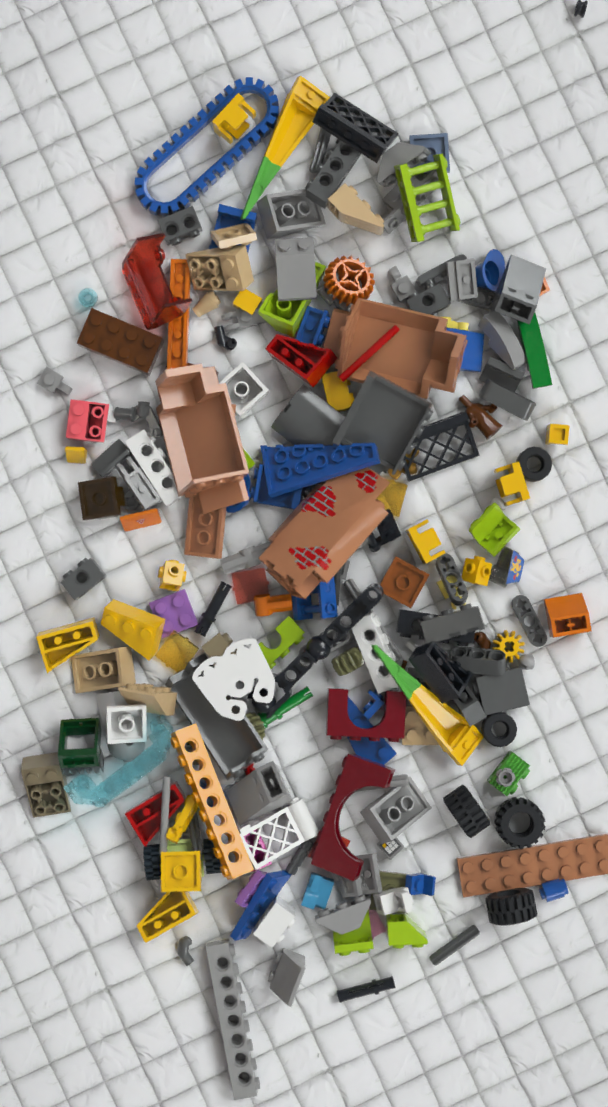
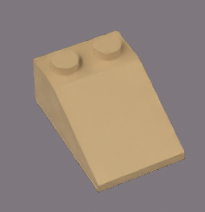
(103, 669)

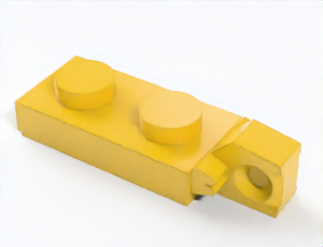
(182, 820)

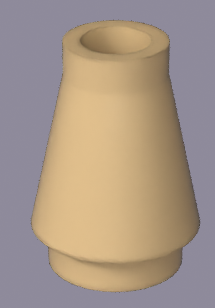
(208, 303)

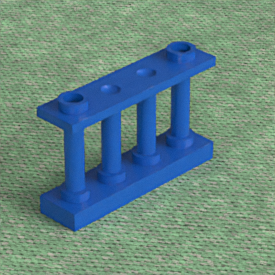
(327, 605)

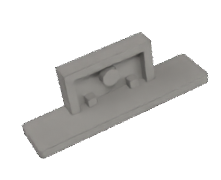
(394, 201)

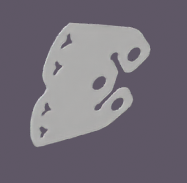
(229, 669)

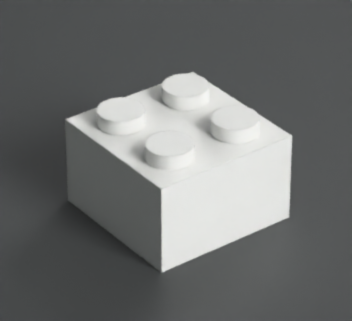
(244, 389)
(274, 922)

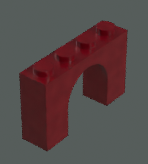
(391, 725)

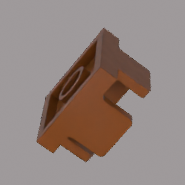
(403, 582)

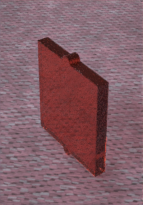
(249, 584)

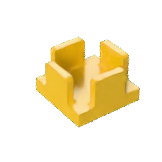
(233, 119)
(512, 483)
(424, 542)
(181, 871)

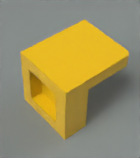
(247, 301)
(557, 434)

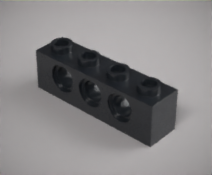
(404, 627)

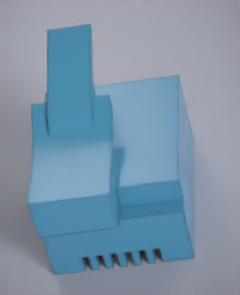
(317, 891)

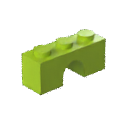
(290, 633)

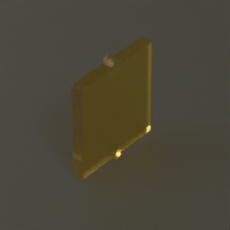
(393, 497)
(177, 651)

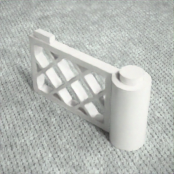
(297, 817)

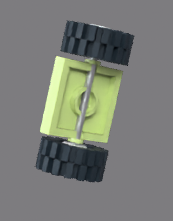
(152, 859)

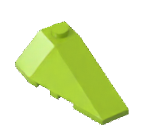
(287, 315)

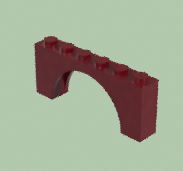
(331, 850)

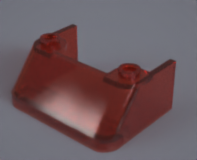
(149, 285)

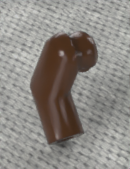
(482, 640)

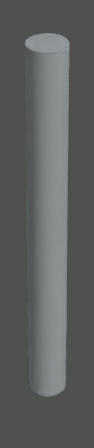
(164, 813)

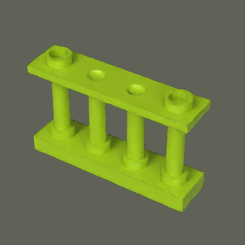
(409, 192)

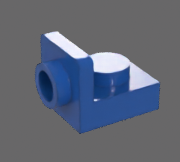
(371, 707)
(420, 884)

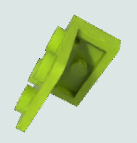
(493, 529)
(355, 940)

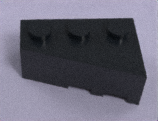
(439, 671)

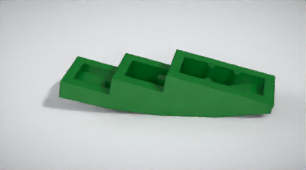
(535, 353)

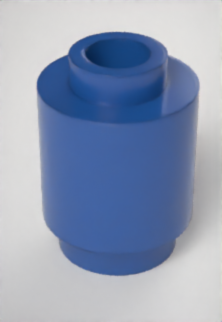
(553, 890)

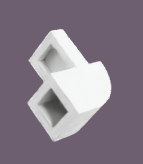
(393, 900)

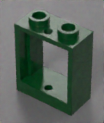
(79, 757)

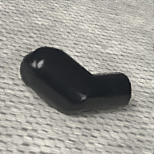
(223, 340)

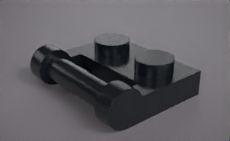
(388, 532)

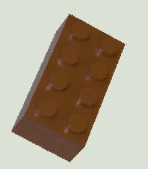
(120, 341)

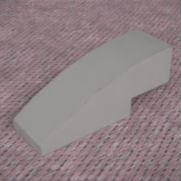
(503, 339)

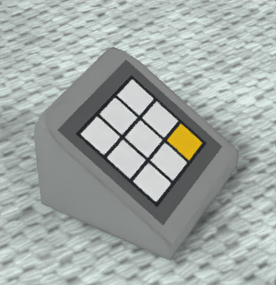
(391, 848)

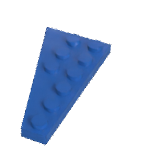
(309, 464)

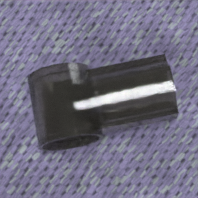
(500, 571)

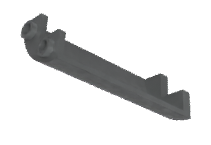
(311, 421)
(230, 742)

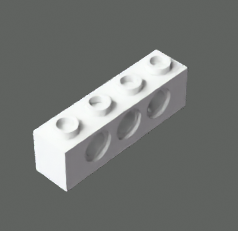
(136, 445)
(382, 681)

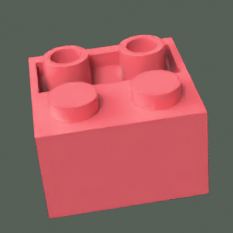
(87, 421)

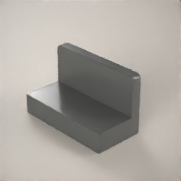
(501, 374)
(113, 455)

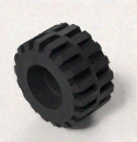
(466, 811)
(531, 834)
(511, 906)

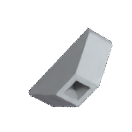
(400, 154)
(345, 915)

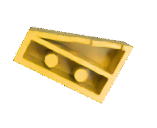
(134, 627)
(65, 641)
(166, 914)

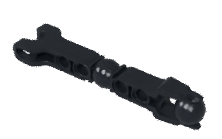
(318, 648)

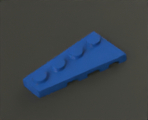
(376, 751)
(263, 897)

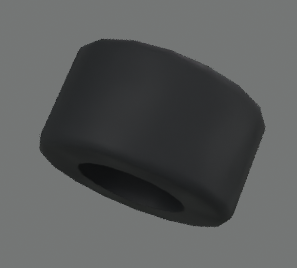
(543, 456)
(507, 738)

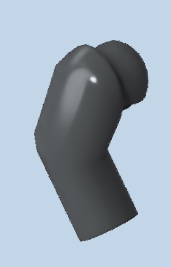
(182, 950)

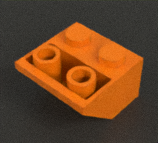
(567, 615)

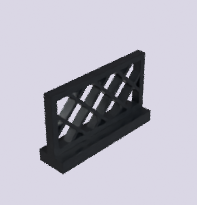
(346, 130)
(435, 429)

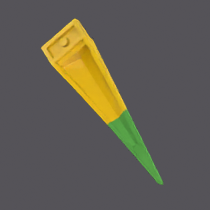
(289, 130)
(443, 722)

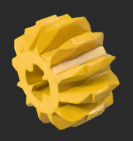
(515, 644)

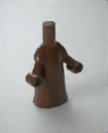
(480, 418)

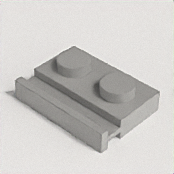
(461, 279)

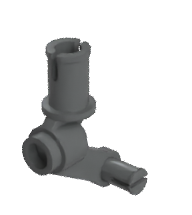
(142, 411)

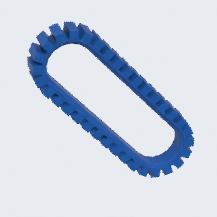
(269, 120)

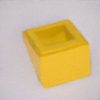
(76, 454)

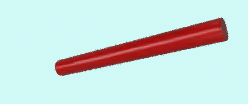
(369, 353)

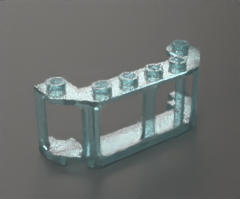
(84, 790)

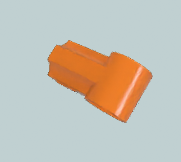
(267, 604)

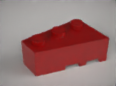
(301, 358)
(147, 815)

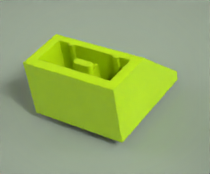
(404, 931)

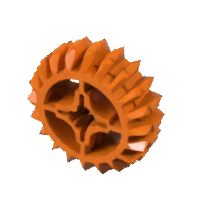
(351, 271)

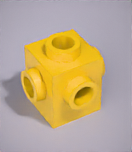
(476, 571)
(171, 575)

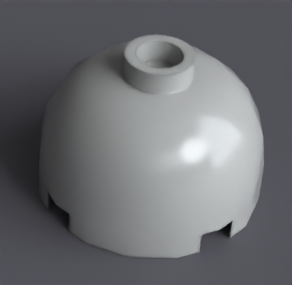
(126, 751)

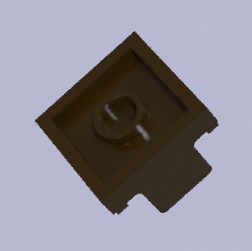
(101, 498)

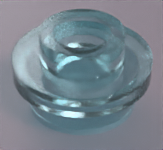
(88, 291)

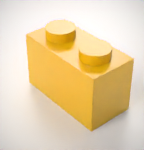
(337, 392)

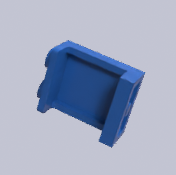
(231, 216)
(260, 493)

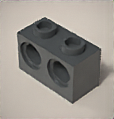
(178, 221)

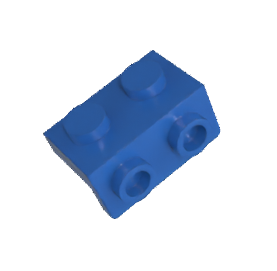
(313, 326)

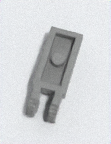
(245, 319)
(138, 484)

